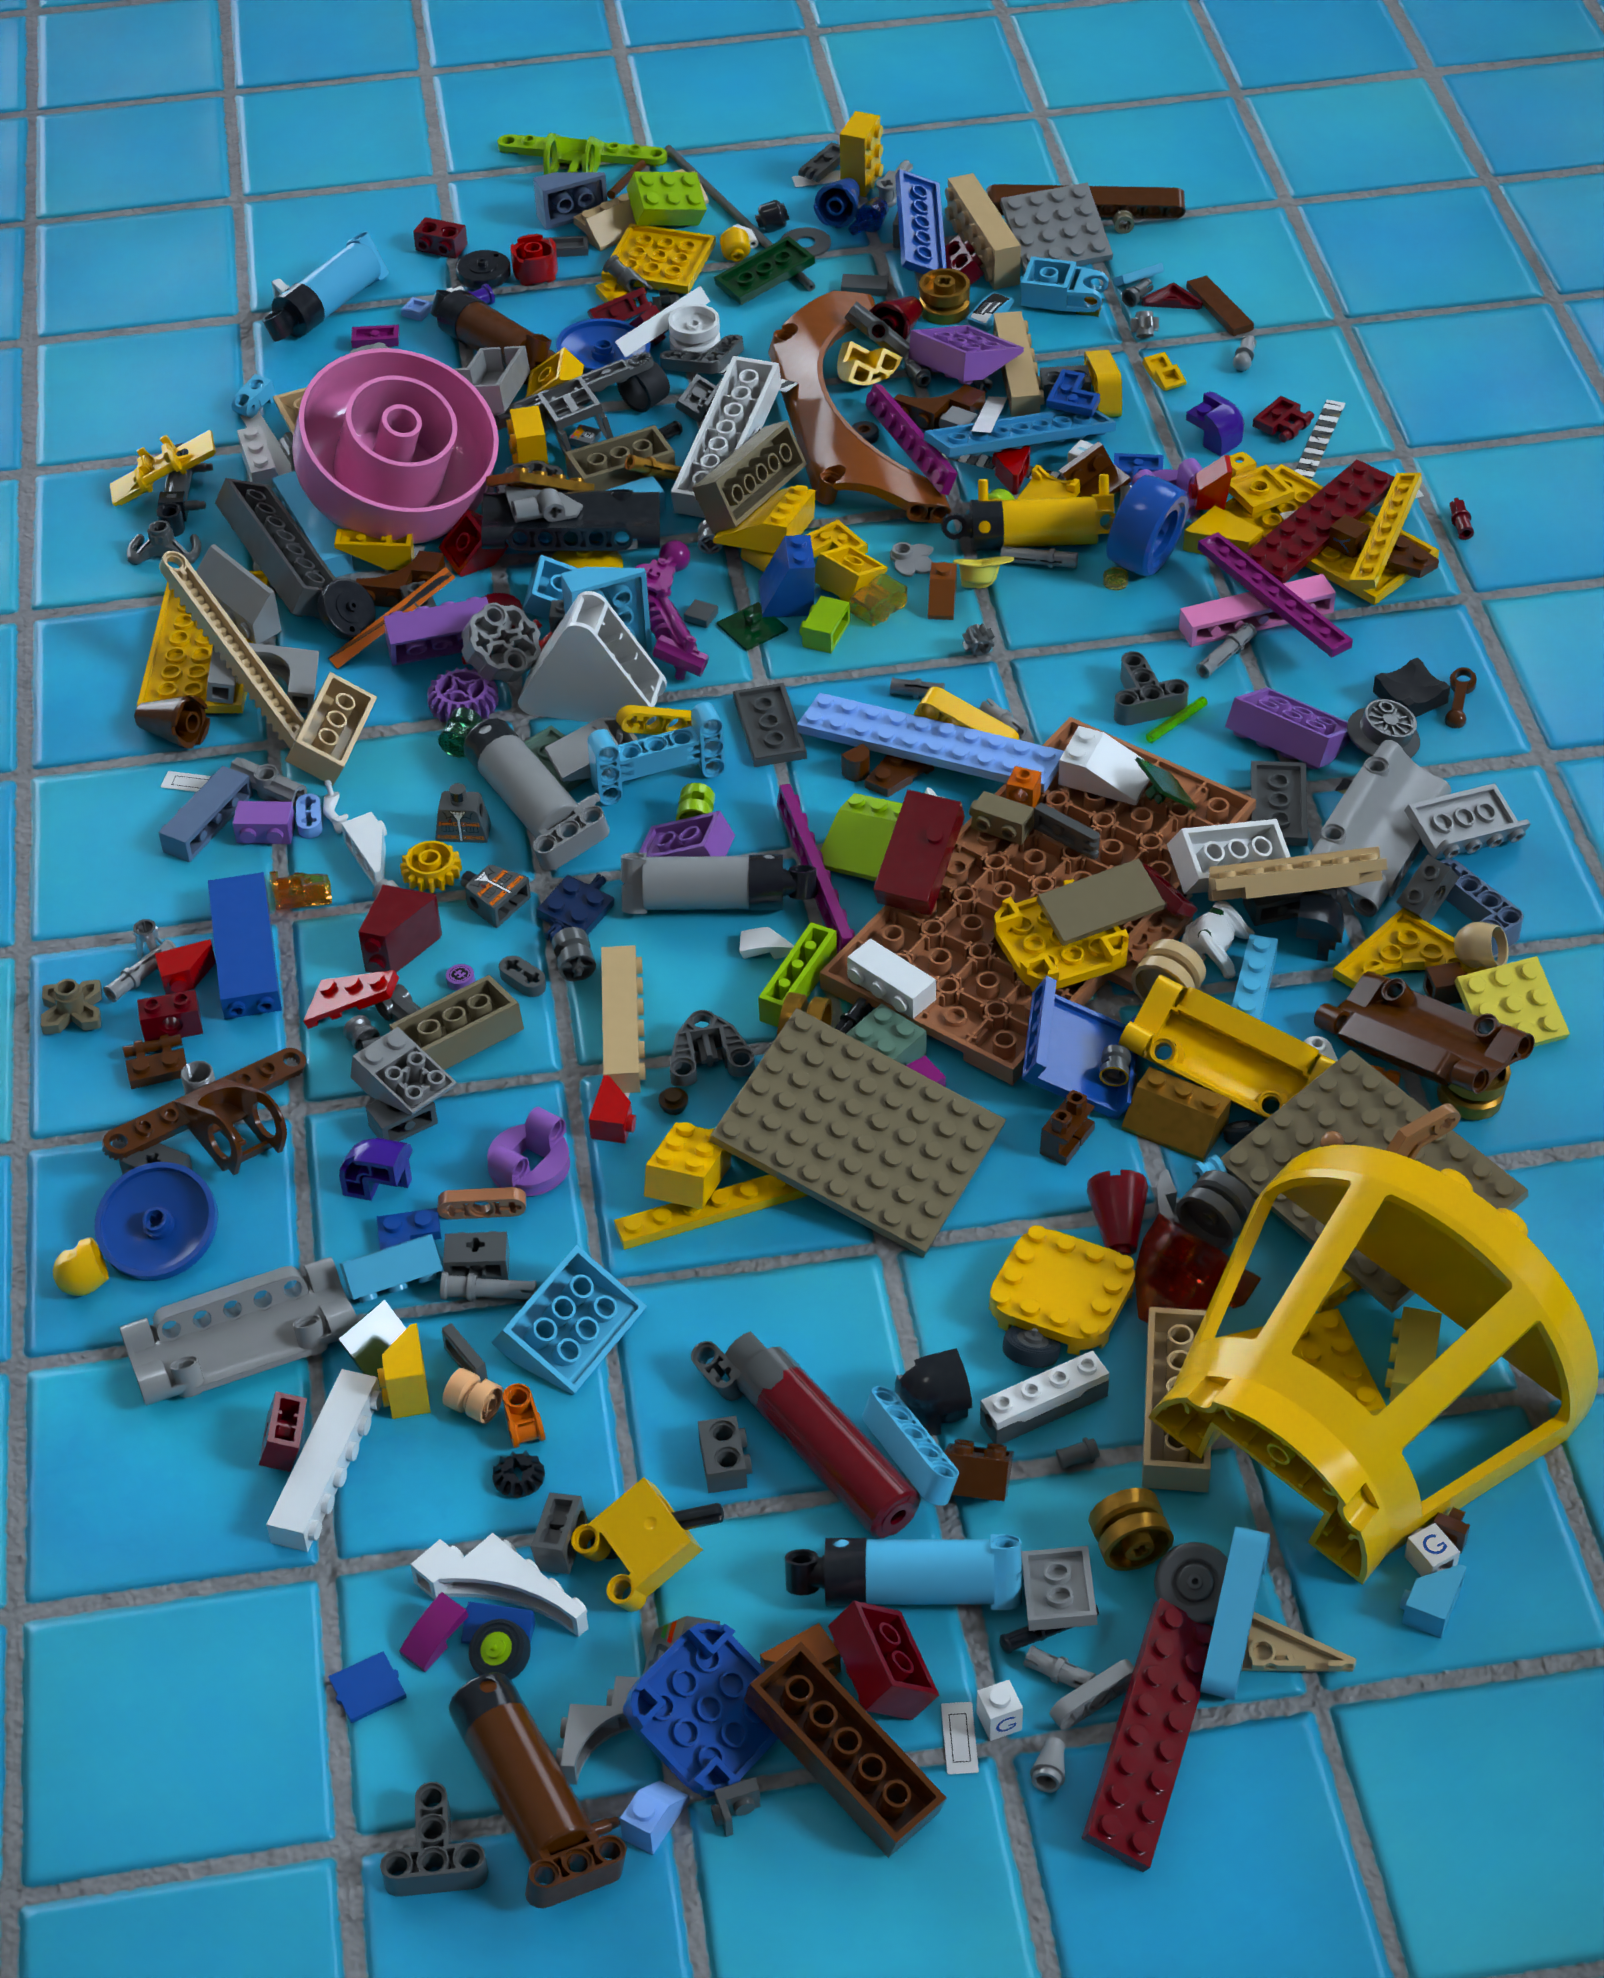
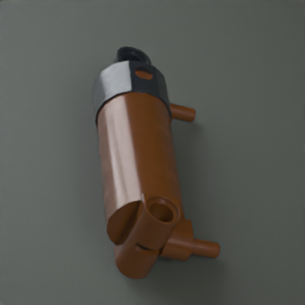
(481, 326)

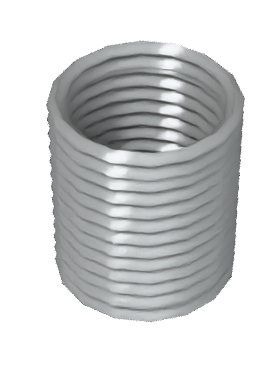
(196, 1075)

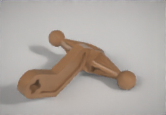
(1415, 1134)

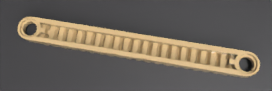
(232, 647)

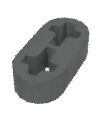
(520, 978)

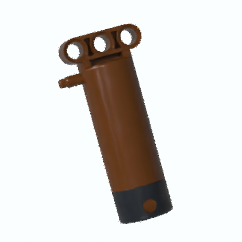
(535, 1794)

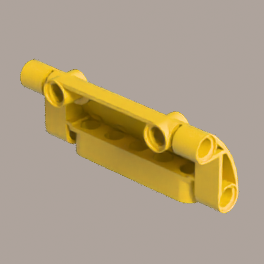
(1221, 1047)

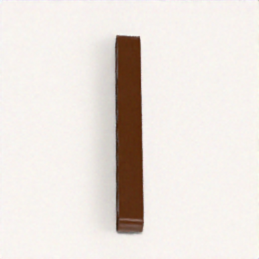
(1139, 201)

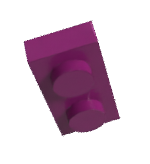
(373, 334)

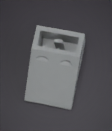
(571, 754)
(400, 1073)

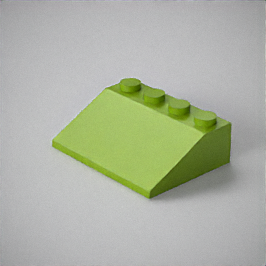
(860, 836)

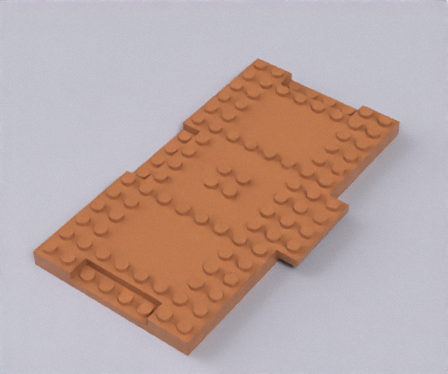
(978, 994)

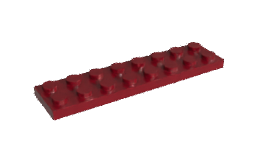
(1308, 528)
(1149, 1737)

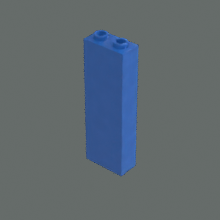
(244, 946)

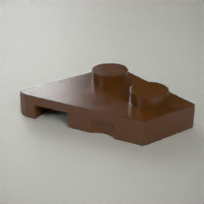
(1411, 559)

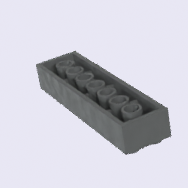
(275, 544)

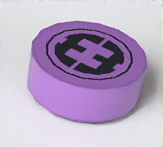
(459, 976)

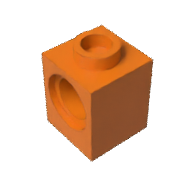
(1024, 786)

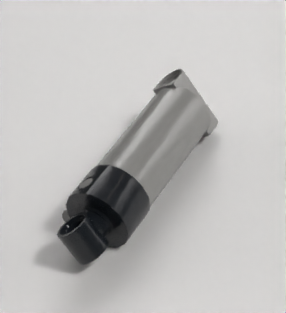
(712, 882)

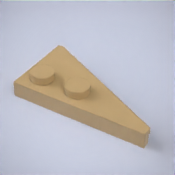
(1284, 1649)

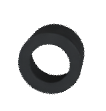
(645, 389)

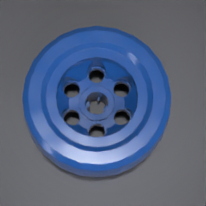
(1147, 525)

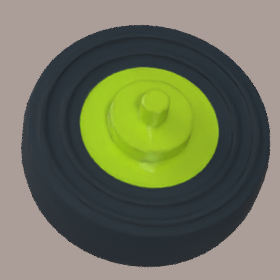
(499, 1648)

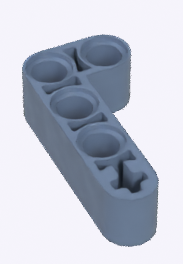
(1484, 903)

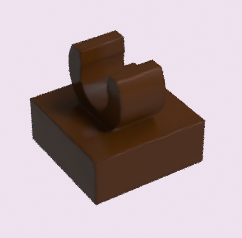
(1454, 1527)

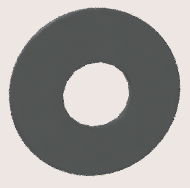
(821, 238)

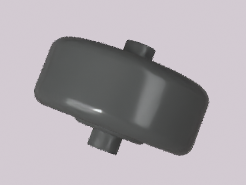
(1192, 1579)

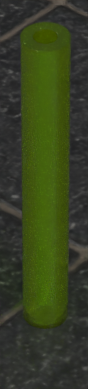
(1177, 719)

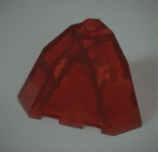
(1182, 1270)

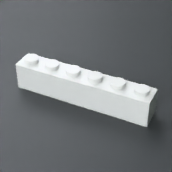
(324, 1461)

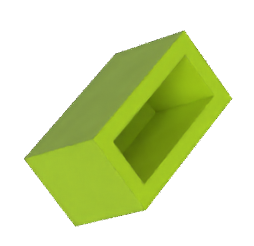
(825, 624)

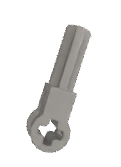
(887, 184)

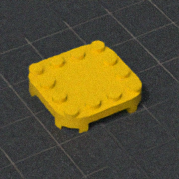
(1037, 952)
(1062, 1288)

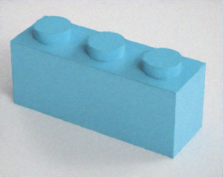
(391, 1268)

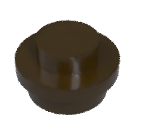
(673, 1100)

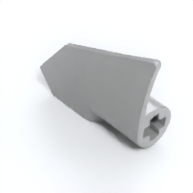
(538, 504)

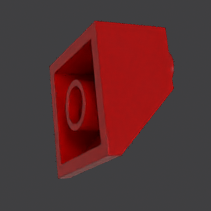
(464, 546)

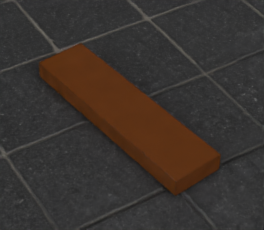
(1220, 305)

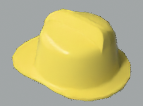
(980, 572)

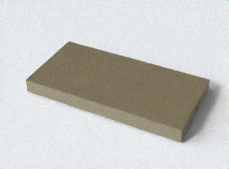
(1100, 902)

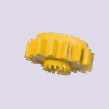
(430, 866)

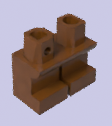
(1067, 1128)

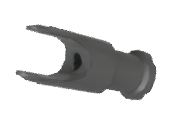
(625, 276)

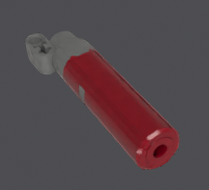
(815, 1429)

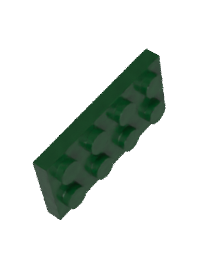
(764, 270)

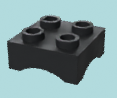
(1412, 687)

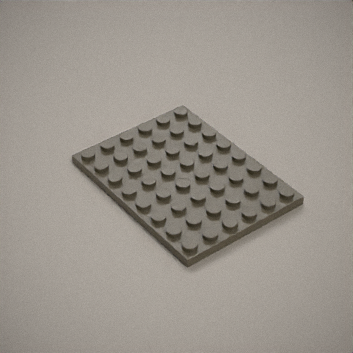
(1368, 1113)
(858, 1131)

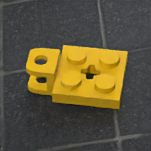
(1257, 487)

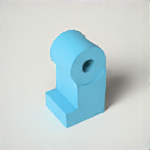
(253, 396)

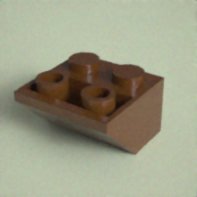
(982, 1470)

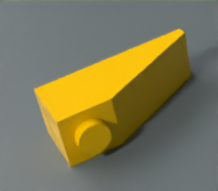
(381, 552)

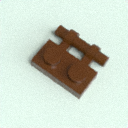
(157, 1067)

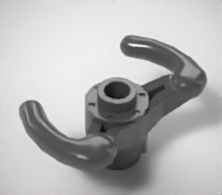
(160, 541)

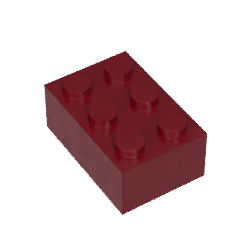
(883, 1660)

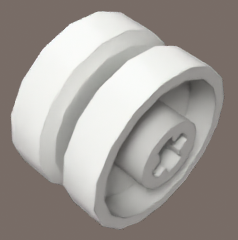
(694, 328)

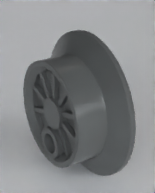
(1384, 721)

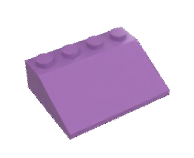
(961, 351)
(1288, 727)

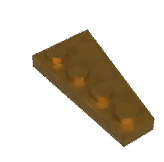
(537, 480)

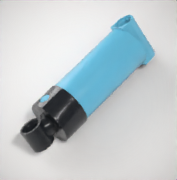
(326, 289)
(911, 1572)

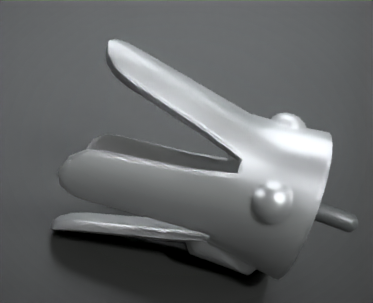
(145, 931)

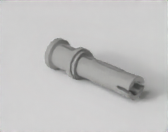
(473, 1287)

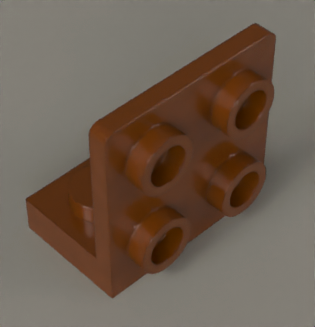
(1088, 468)

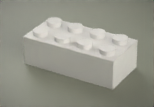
(1225, 844)

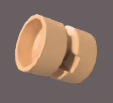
(468, 1394)

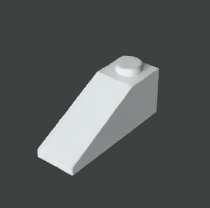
(366, 842)

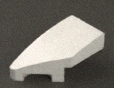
(762, 941)

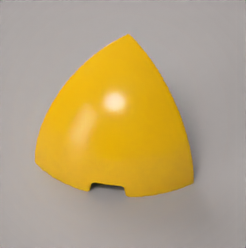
(865, 367)

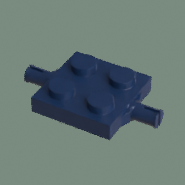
(575, 905)

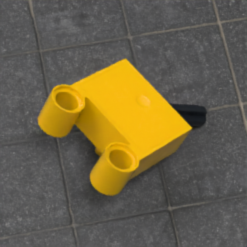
(647, 1539)

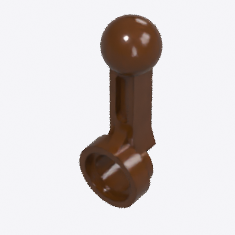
(1456, 717)

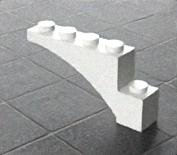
(497, 1573)

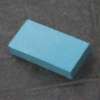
(1138, 274)

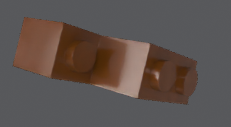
(927, 411)
(386, 589)

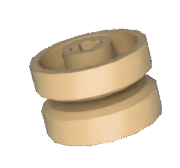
(1171, 960)

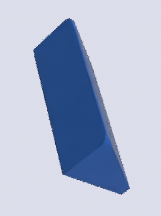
(481, 1613)

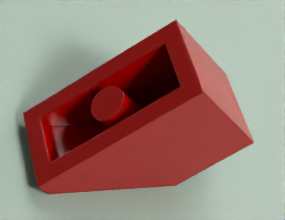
(1012, 467)
(1212, 485)
(185, 966)
(611, 1114)

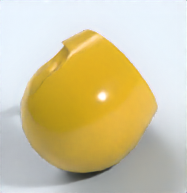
(80, 1269)

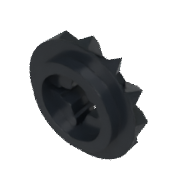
(506, 1480)

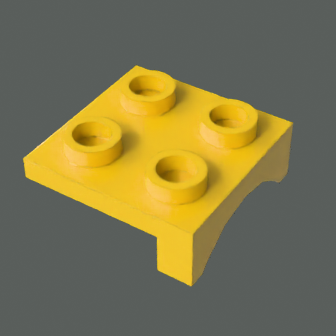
(1046, 486)

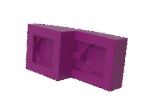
(429, 1634)

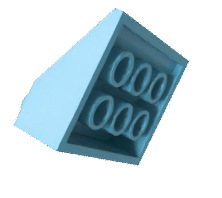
(622, 588)
(570, 1322)

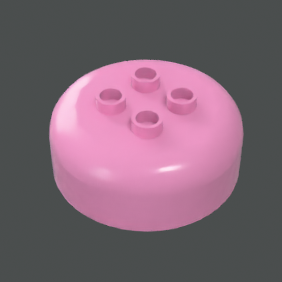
(394, 444)

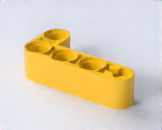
(1106, 381)
(948, 708)

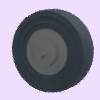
(1030, 1348)

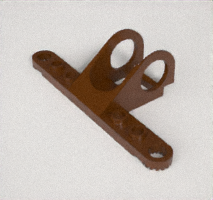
(215, 1110)

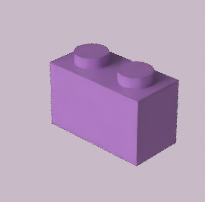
(264, 822)

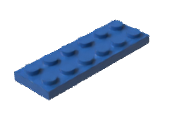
(920, 223)

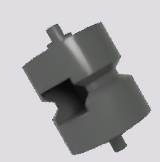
(573, 954)

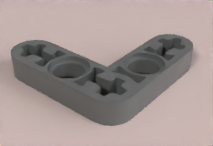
(707, 363)

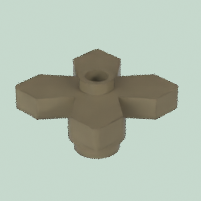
(70, 1003)

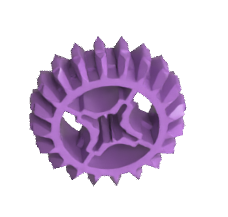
(459, 690)

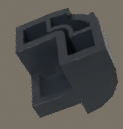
(1321, 920)
(936, 1390)

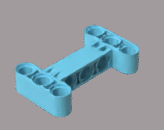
(618, 763)

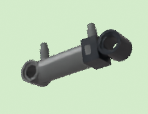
(173, 501)

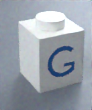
(1430, 1550)
(999, 1710)

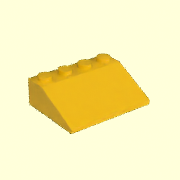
(783, 514)

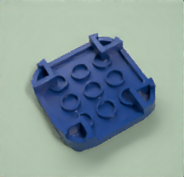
(695, 1709)

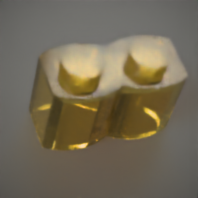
(878, 599)

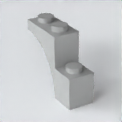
(590, 1727)

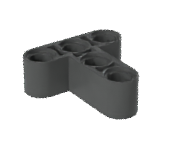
(1144, 695)
(433, 1852)

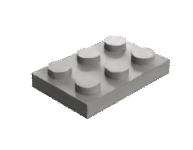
(1058, 1588)

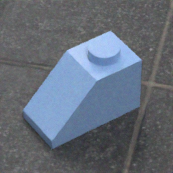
(652, 1815)

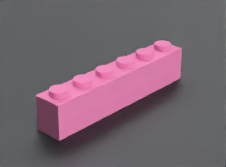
(1221, 617)

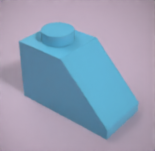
(1432, 1600)

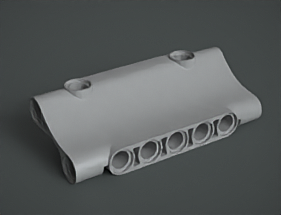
(1375, 816)
(238, 1339)

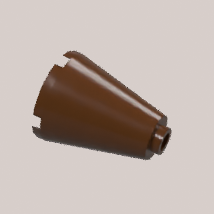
(175, 719)

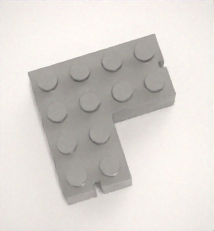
(491, 378)

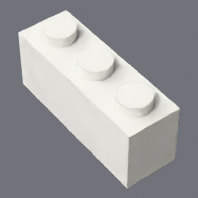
(256, 455)
(891, 978)

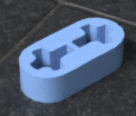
(313, 815)

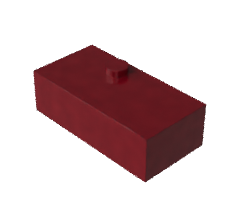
(919, 852)

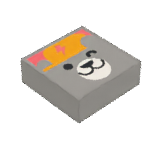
(584, 436)

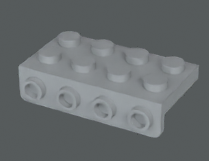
(1465, 821)

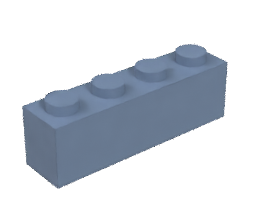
(205, 814)

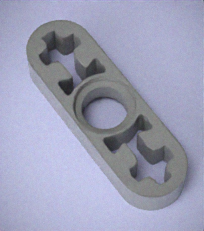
(1092, 1695)

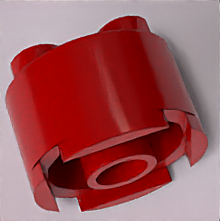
(534, 259)

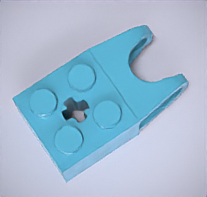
(1060, 286)

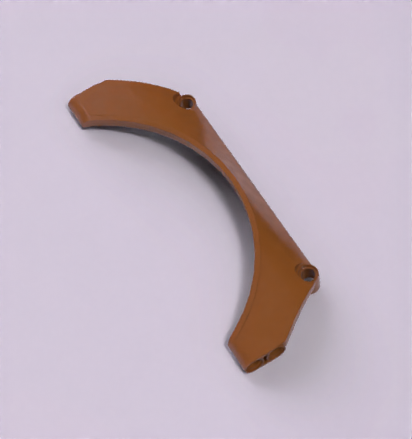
(832, 449)

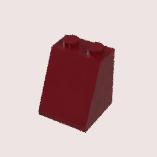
(398, 928)

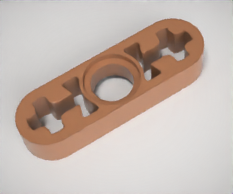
(452, 1203)

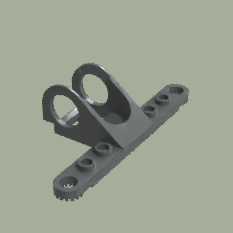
(580, 393)

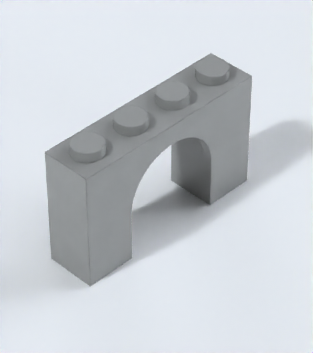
(294, 665)

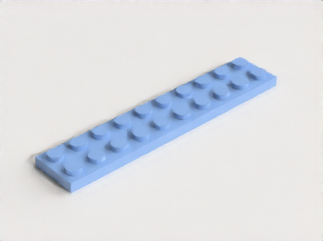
(926, 740)

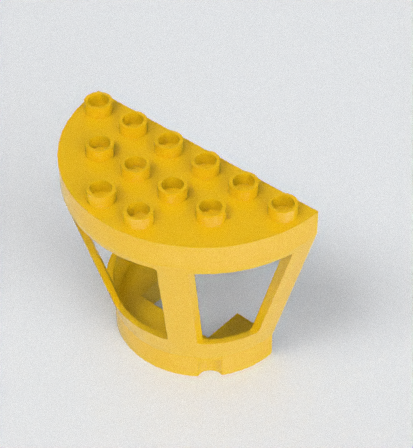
(1310, 1429)

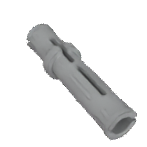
(1041, 557)
(1233, 644)
(132, 977)

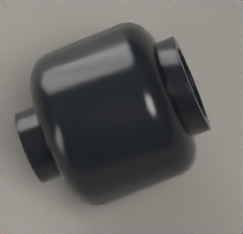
(772, 216)

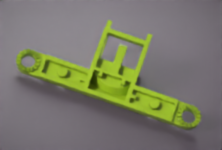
(579, 151)

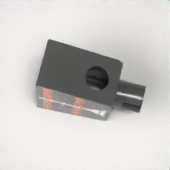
(462, 816)
(495, 893)

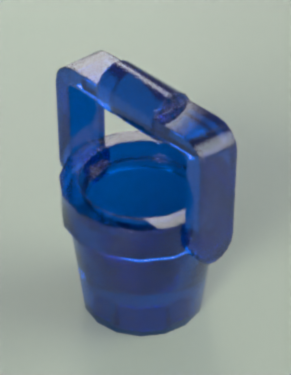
(870, 216)

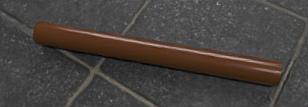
(623, 182)

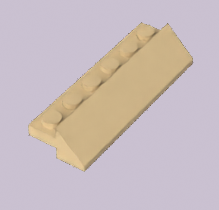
(609, 220)
(1295, 874)

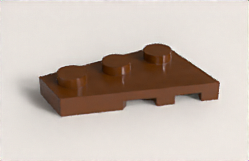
(894, 774)

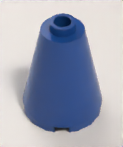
(837, 203)

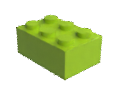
(666, 198)

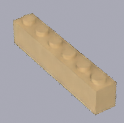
(1021, 373)
(621, 1017)

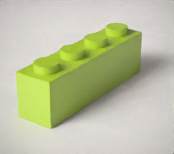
(798, 971)

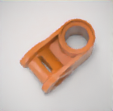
(523, 1419)

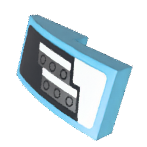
(983, 313)

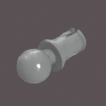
(1244, 353)

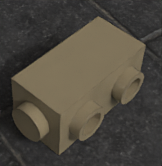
(1002, 817)

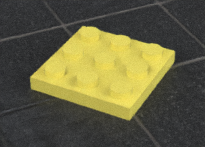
(1517, 997)

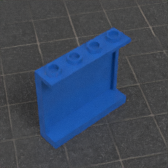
(1067, 1050)

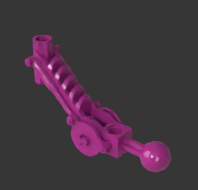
(673, 638)

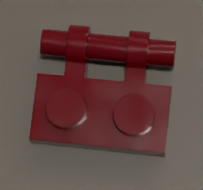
(1277, 418)

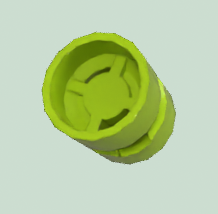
(695, 800)

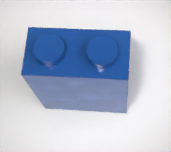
(789, 579)

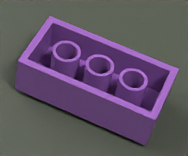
(429, 631)

